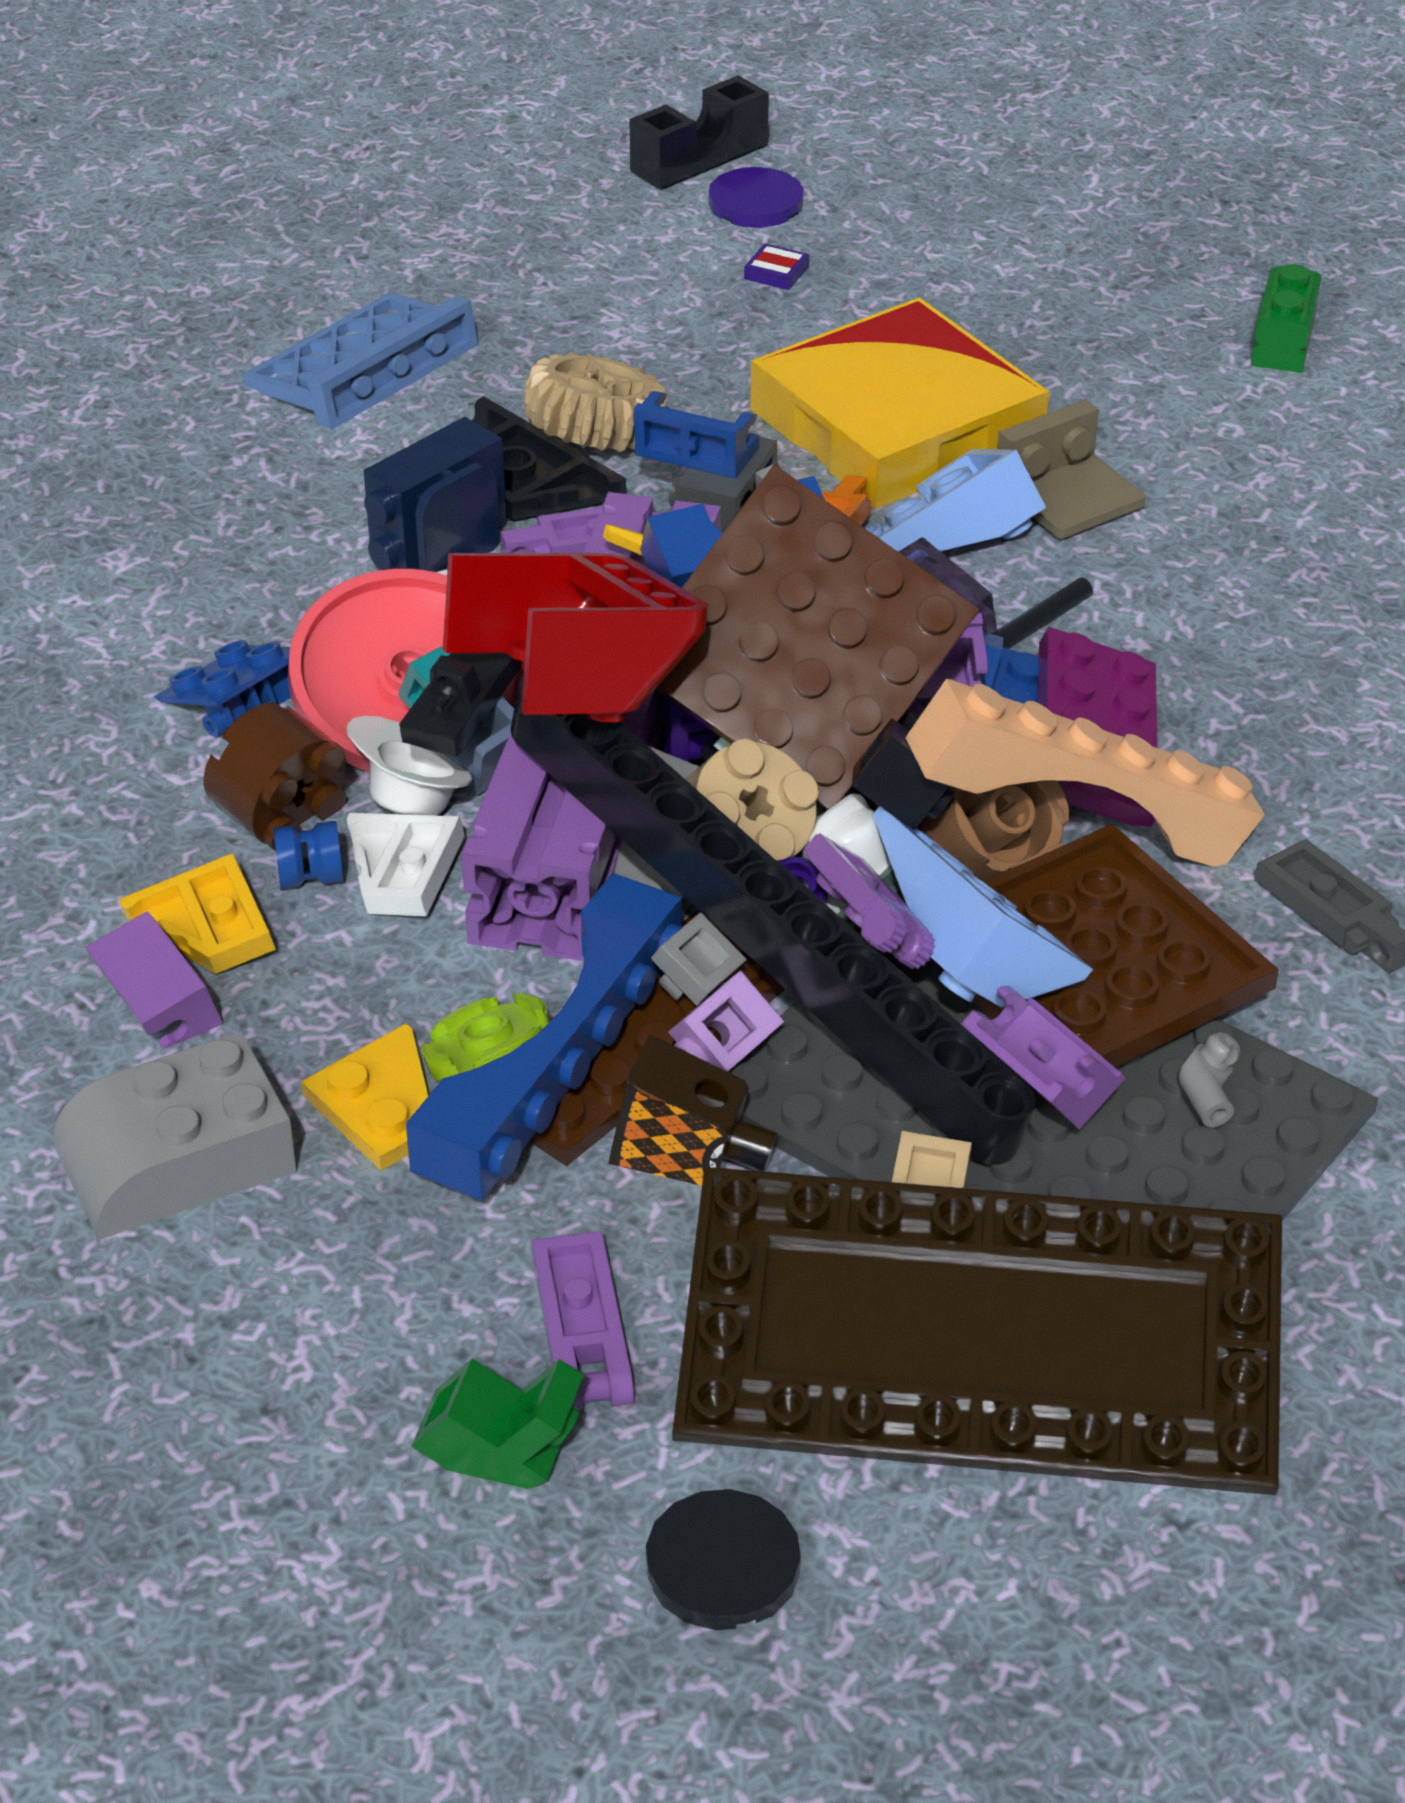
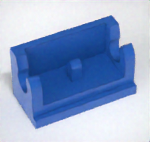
(693, 439)

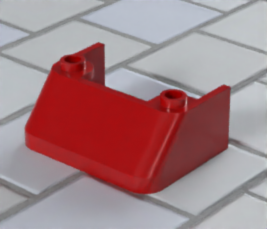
(584, 625)

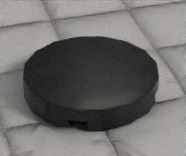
(723, 1559)

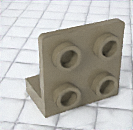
(1069, 477)

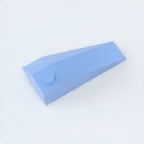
(965, 503)
(974, 928)

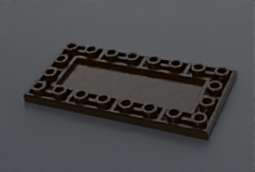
(984, 1330)

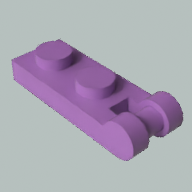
(583, 1314)

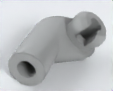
(1205, 1075)

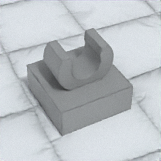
(696, 960)

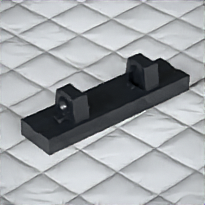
(457, 700)

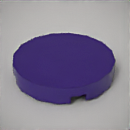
(756, 197)

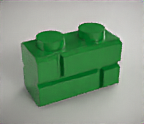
(1286, 318)

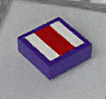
(776, 266)

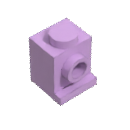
(739, 1017)

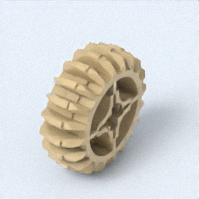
(587, 399)

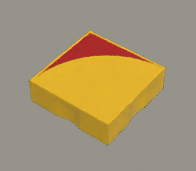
(892, 397)

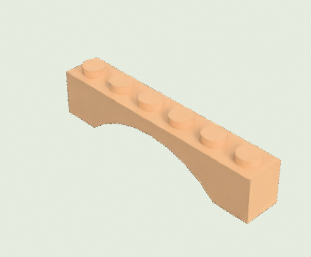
(989, 742)

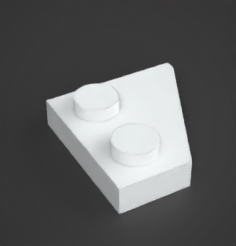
(403, 859)

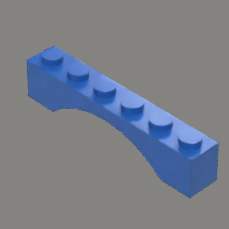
(484, 1117)

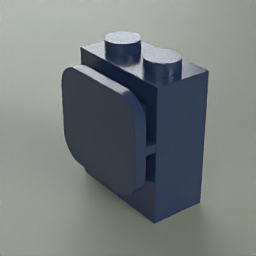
(436, 499)

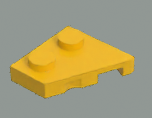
(206, 915)
(372, 1095)

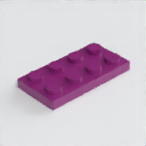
(1110, 690)

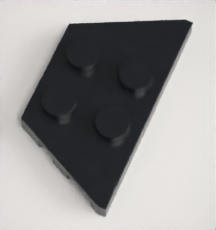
(541, 470)

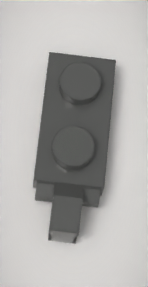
(1335, 902)

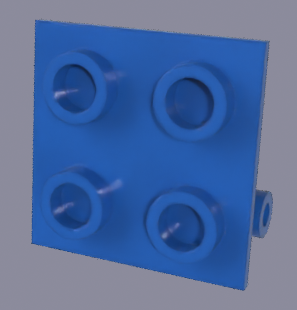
(232, 683)

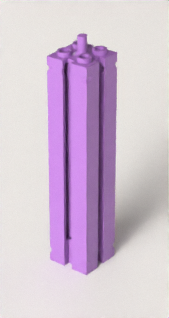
(533, 842)

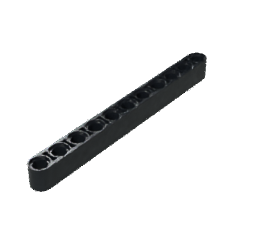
(785, 930)

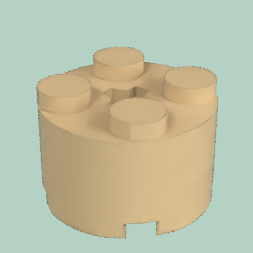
(761, 794)

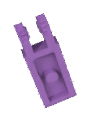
(872, 903)

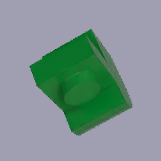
(495, 1429)

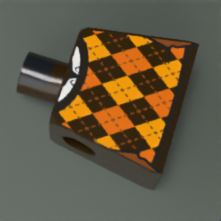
(685, 1117)

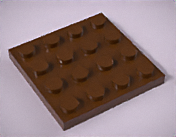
(811, 633)
(1152, 946)

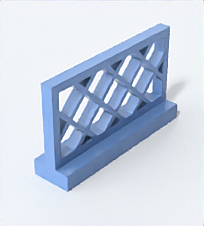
(367, 364)

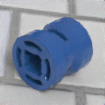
(322, 855)

